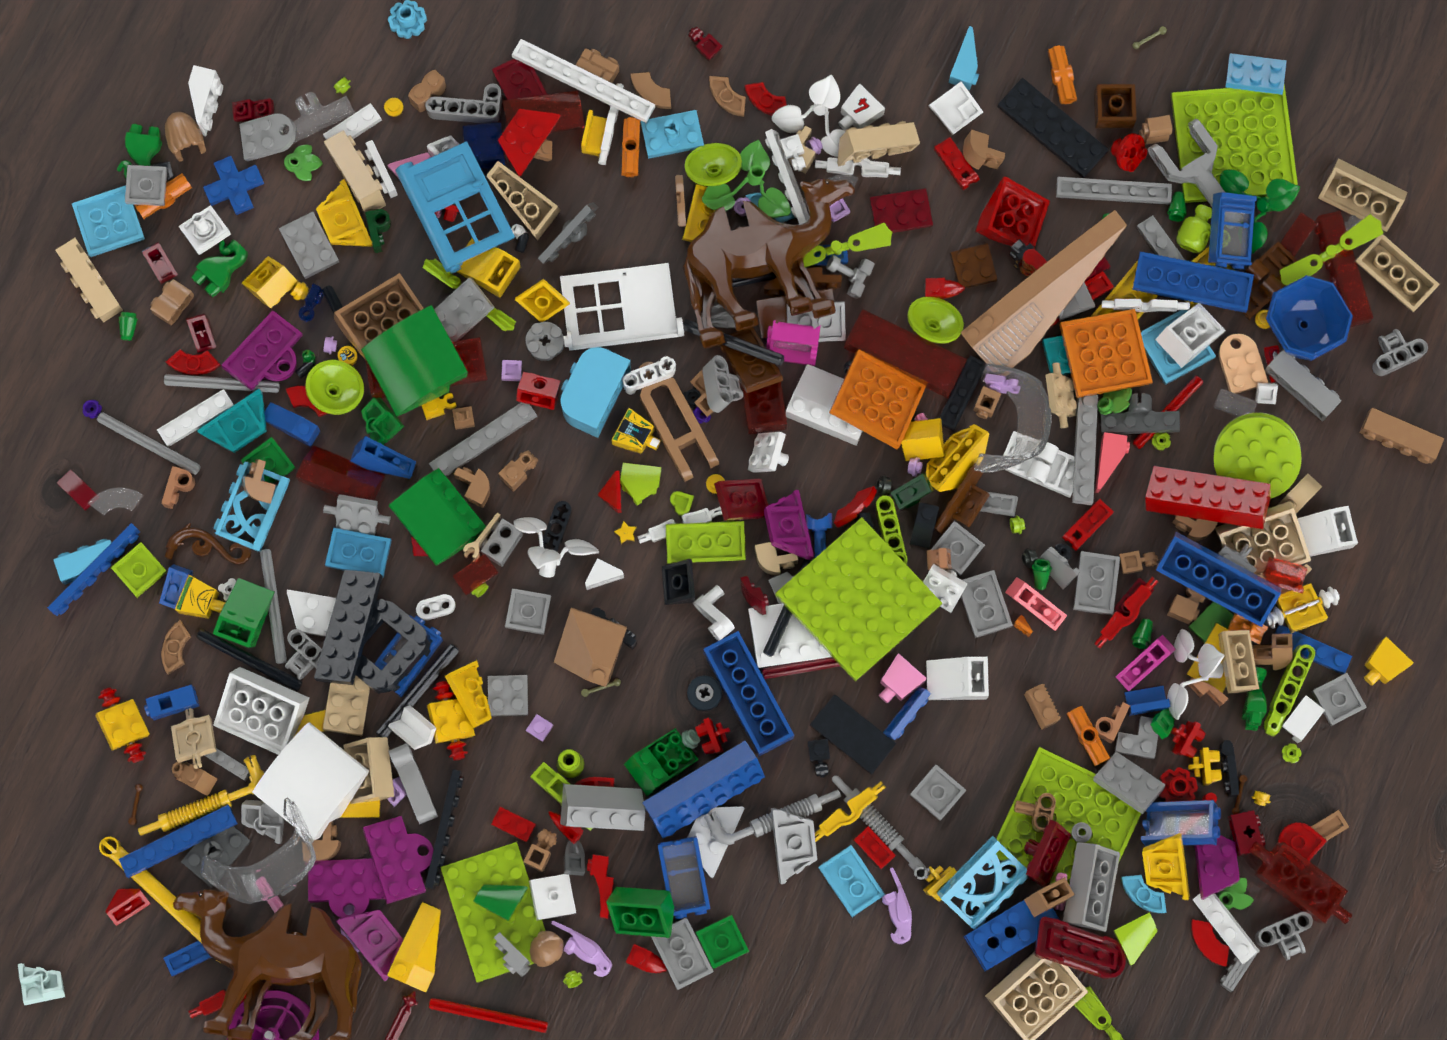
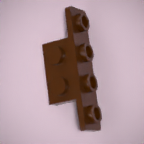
(965, 503)

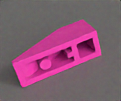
(1145, 663)

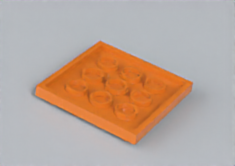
(1105, 353)
(877, 399)

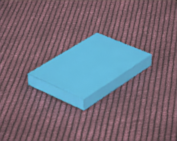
(851, 881)

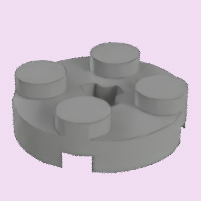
(539, 331)

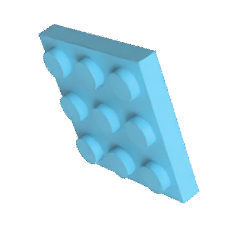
(107, 221)
(1161, 360)

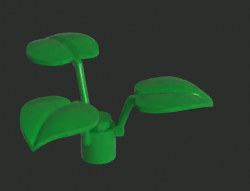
(1280, 196)

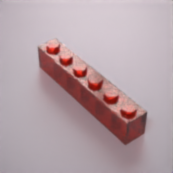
(1343, 268)

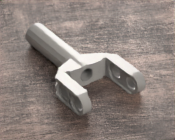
(1196, 172)

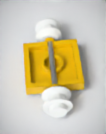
(1302, 609)

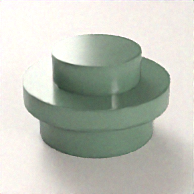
(690, 739)

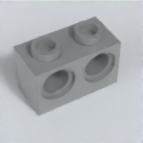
(506, 544)

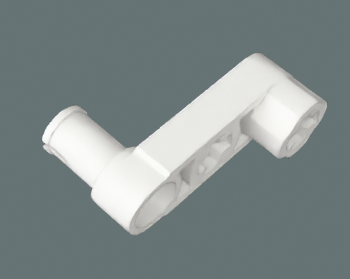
(637, 379)
(721, 624)

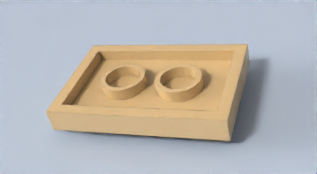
(346, 708)

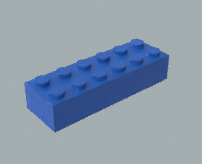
(1219, 579)
(748, 693)
(704, 789)

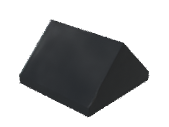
(678, 582)

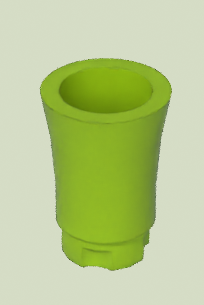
(573, 770)

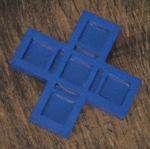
(233, 185)

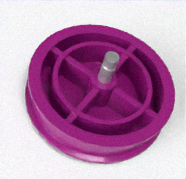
(278, 1018)

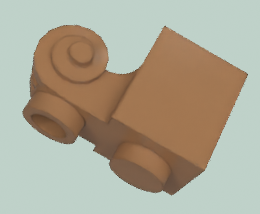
(514, 472)
(1186, 608)
(195, 778)
(539, 854)

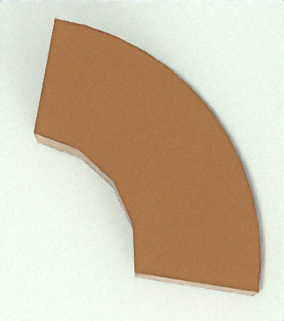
(650, 91)
(726, 96)
(680, 200)
(173, 647)

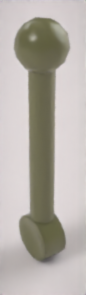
(1162, 31)
(585, 692)

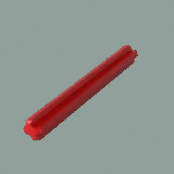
(1174, 405)

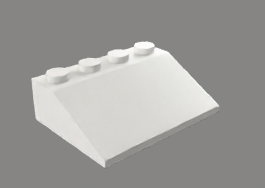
(813, 401)
(795, 645)
(260, 710)

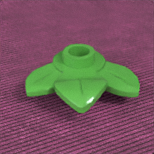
(305, 162)
(1114, 401)
(1236, 895)

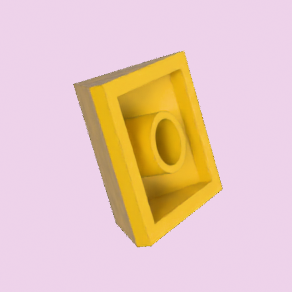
(923, 440)

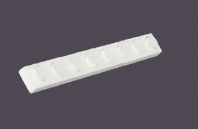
(583, 80)

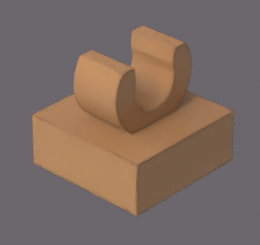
(463, 418)

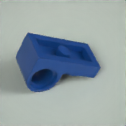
(174, 585)

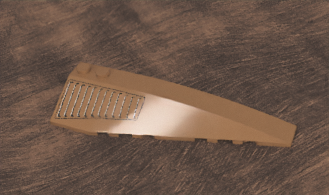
(1025, 314)

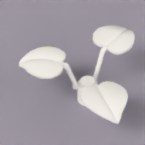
(824, 95)
(545, 558)
(1209, 667)

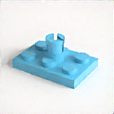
(672, 134)

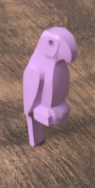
(899, 912)
(586, 950)

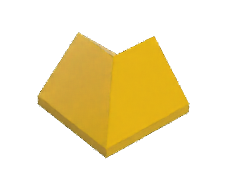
(542, 300)

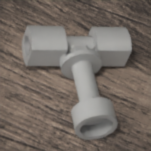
(856, 275)

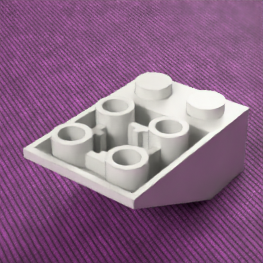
(204, 91)
(1328, 531)
(958, 678)

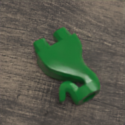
(141, 146)
(219, 268)
(1255, 704)

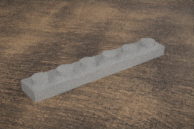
(1113, 190)
(484, 439)
(1085, 450)

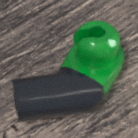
(308, 363)

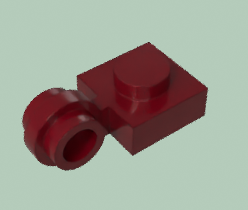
(707, 46)

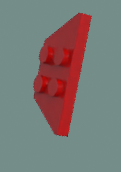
(525, 136)

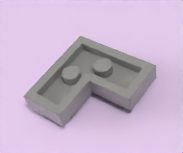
(1139, 745)

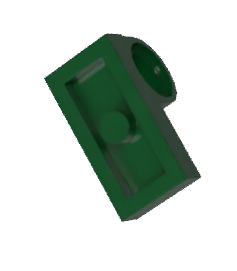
(376, 228)
(912, 492)

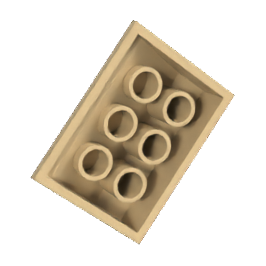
(1279, 529)
(1036, 995)

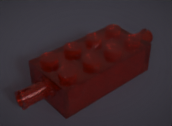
(1301, 882)

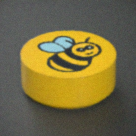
(348, 355)

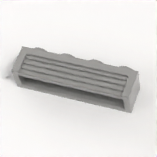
(229, 764)
(1234, 974)

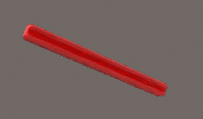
(488, 1015)

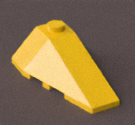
(418, 951)

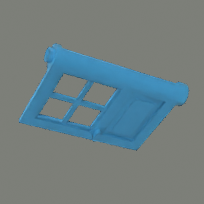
(445, 182)

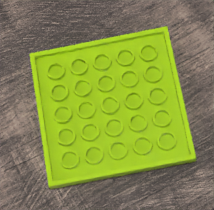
(1249, 134)
(858, 599)
(1076, 801)

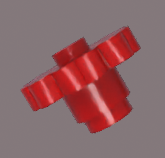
(1178, 785)

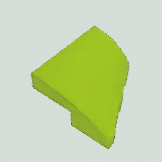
(1136, 936)

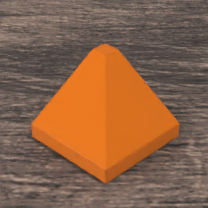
(1023, 626)

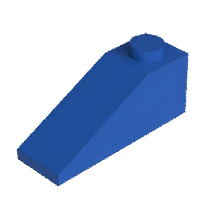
(292, 424)
(381, 459)

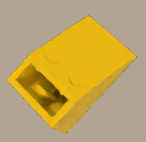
(491, 269)

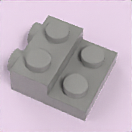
(514, 959)

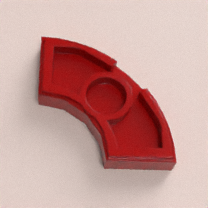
(763, 99)
(193, 364)
(299, 398)
(849, 512)
(1208, 944)

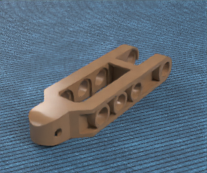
(671, 445)

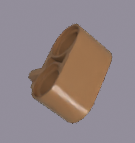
(1037, 810)

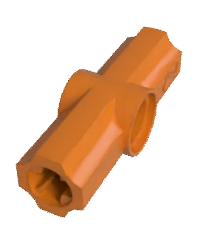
(1062, 75)
(631, 136)
(173, 190)
(1082, 724)

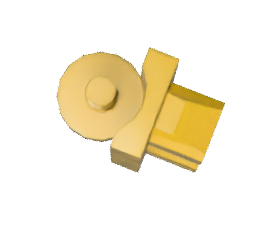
(1206, 756)
(939, 880)

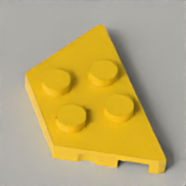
(342, 219)
(1166, 866)

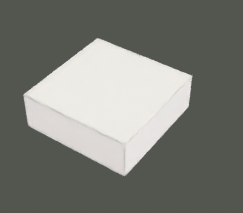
(1266, 393)

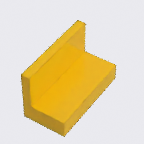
(593, 134)

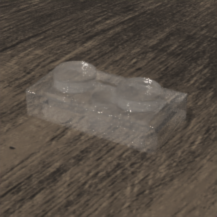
(1234, 403)

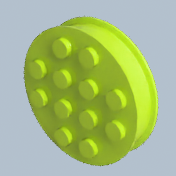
(1259, 450)

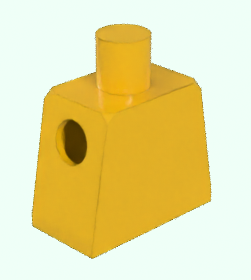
(1386, 662)

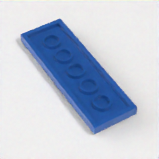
(1193, 282)

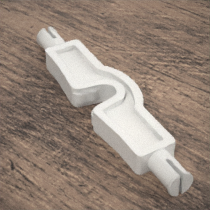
(609, 131)
(868, 167)
(1152, 306)
(659, 532)

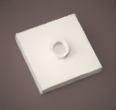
(552, 897)

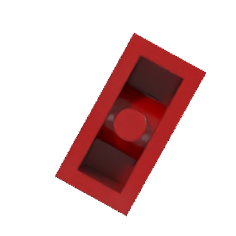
(538, 390)

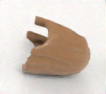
(181, 133)

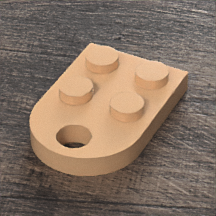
(1243, 365)

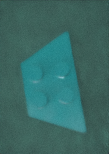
(238, 424)

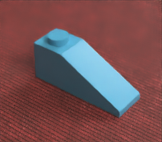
(966, 63)

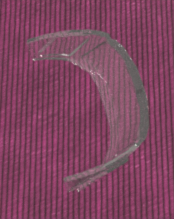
(1033, 420)
(272, 875)

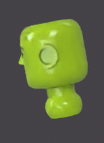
(1195, 230)

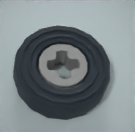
(708, 702)

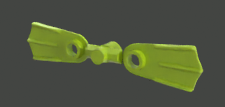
(1361, 233)
(871, 238)
(437, 269)
(1093, 1009)

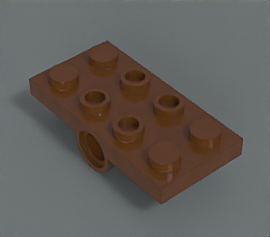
(1267, 277)

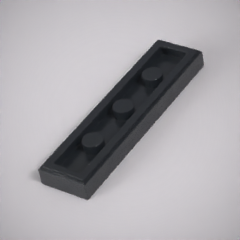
(962, 392)

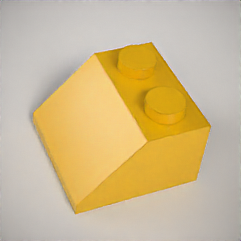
(269, 282)

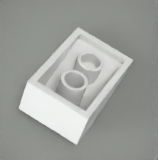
(1190, 335)

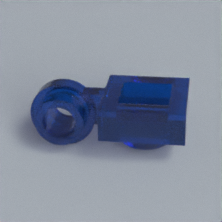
(314, 297)

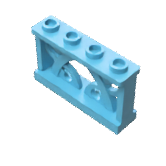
(258, 533)
(974, 865)

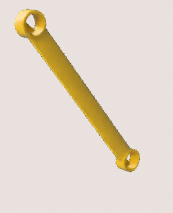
(154, 889)

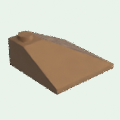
(590, 646)

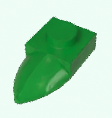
(1163, 723)

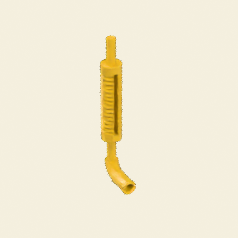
(205, 806)

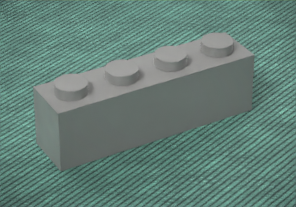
(1303, 385)

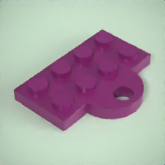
(265, 352)
(397, 858)
(344, 884)

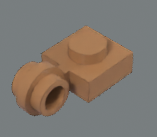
(1132, 562)

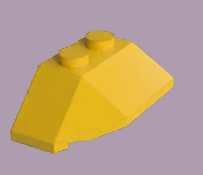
(961, 454)

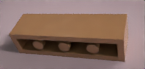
(1401, 435)

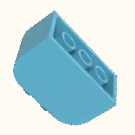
(593, 389)

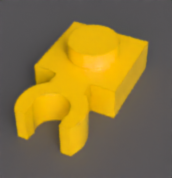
(436, 407)

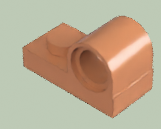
(171, 496)
(939, 557)
(1113, 724)

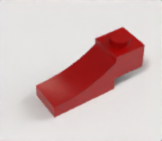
(598, 868)

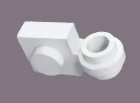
(793, 148)

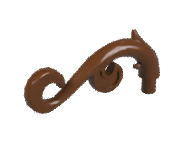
(186, 532)

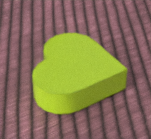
(681, 502)

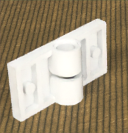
(1049, 469)

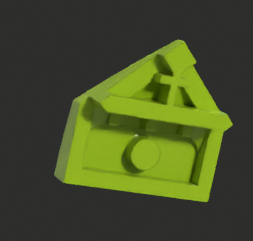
(640, 480)

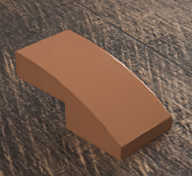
(1201, 688)

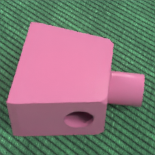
(900, 680)

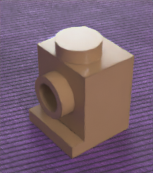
(986, 396)

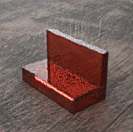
(1298, 233)
(475, 574)
(1285, 574)

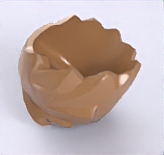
(546, 948)

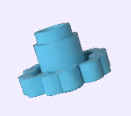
(407, 19)

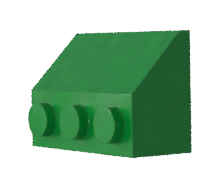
(641, 911)

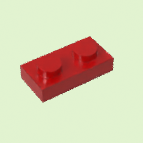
(513, 824)
(874, 847)

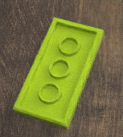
(705, 542)

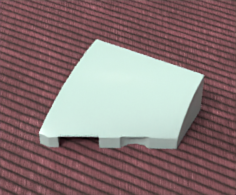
(40, 984)

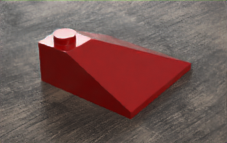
(1013, 214)

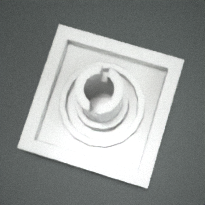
(204, 230)
(767, 452)
(945, 586)

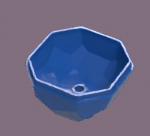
(1316, 305)

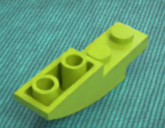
(550, 782)

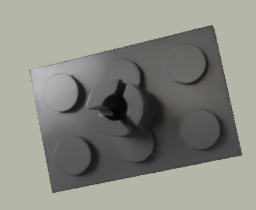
(222, 847)

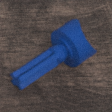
(819, 527)

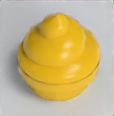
(299, 291)

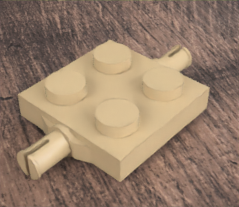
(1061, 395)
(193, 738)

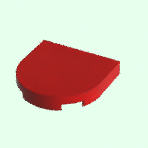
(1302, 839)

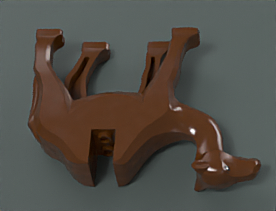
(757, 250)
(277, 957)

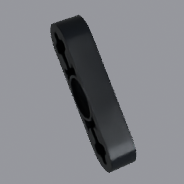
(556, 513)

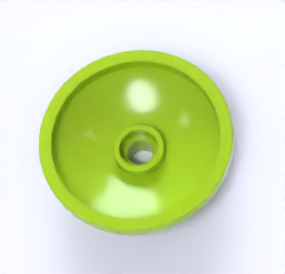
(713, 164)
(935, 320)
(336, 377)

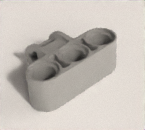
(1395, 344)
(720, 385)
(300, 657)
(1290, 939)

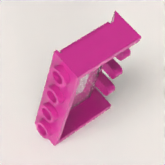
(794, 341)

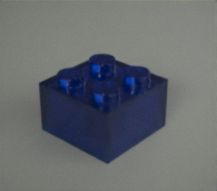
(484, 143)

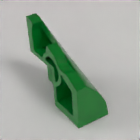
(380, 421)
(500, 899)

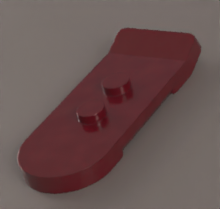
(1079, 949)

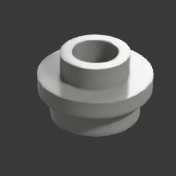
(1088, 832)

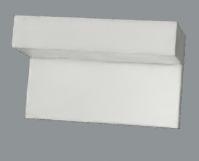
(1303, 718)
(413, 728)

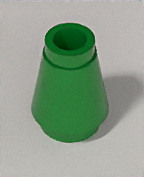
(1177, 208)
(127, 325)
(1041, 573)
(1142, 636)

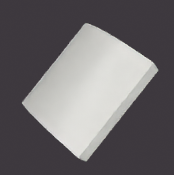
(314, 776)

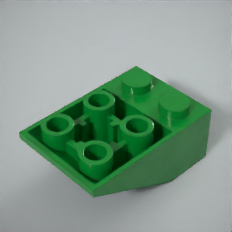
(244, 613)
(660, 762)

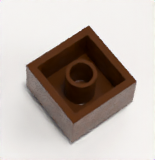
(1115, 106)

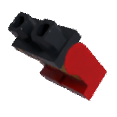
(1026, 258)

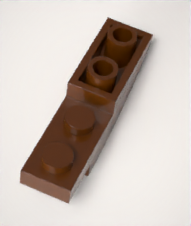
(820, 281)

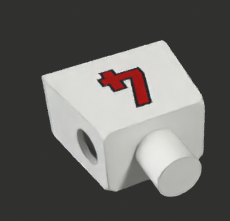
(860, 109)

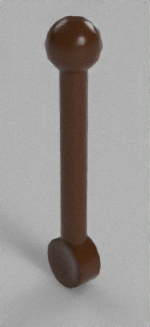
(1242, 779)
(132, 821)

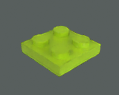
(139, 569)

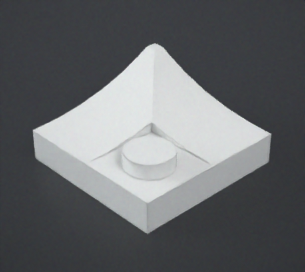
(956, 108)

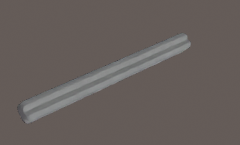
(217, 383)
(148, 443)
(274, 611)

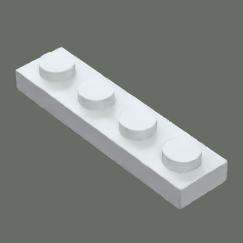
(195, 418)
(1227, 927)

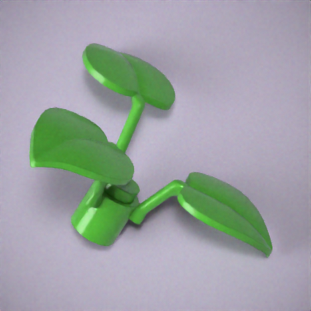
(756, 162)

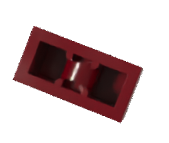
(1238, 824)

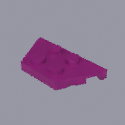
(788, 526)
(1216, 866)
(373, 938)

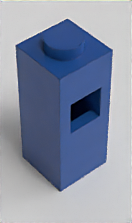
(171, 702)

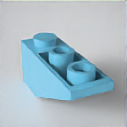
(73, 564)

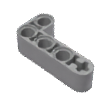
(465, 105)
(413, 783)

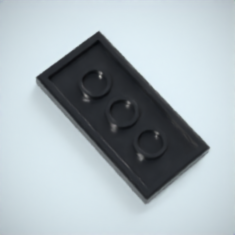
(853, 734)

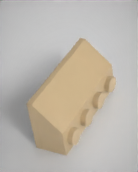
(1362, 194)
(1397, 272)

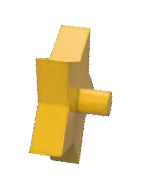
(625, 533)

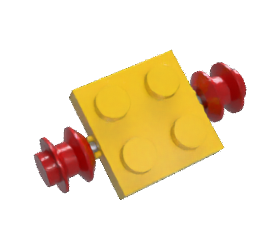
(450, 721)
(122, 724)

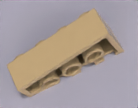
(355, 172)
(529, 204)

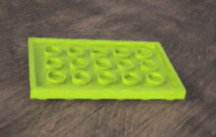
(480, 925)

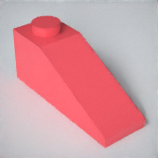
(1111, 453)
(1036, 603)

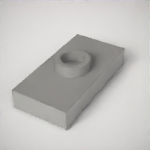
(1000, 504)

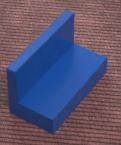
(1146, 700)

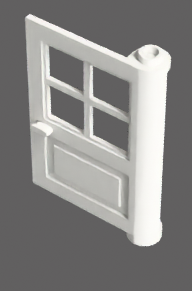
(644, 301)

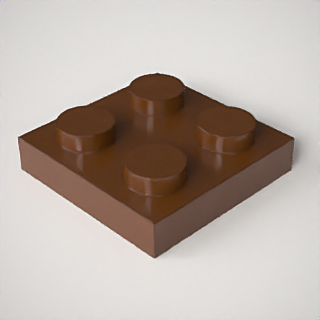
(973, 266)

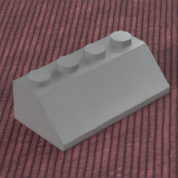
(602, 807)
(1093, 886)

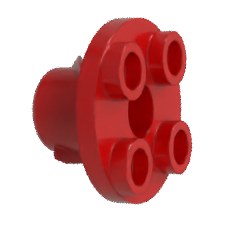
(1129, 151)

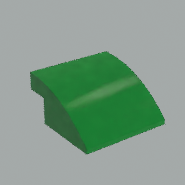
(414, 361)

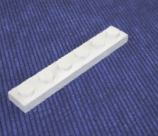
(787, 177)

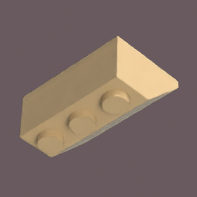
(1238, 661)
(375, 757)

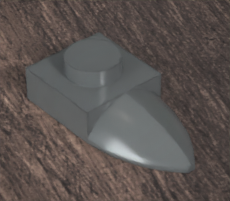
(574, 859)

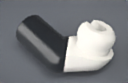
(522, 237)

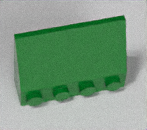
(437, 517)

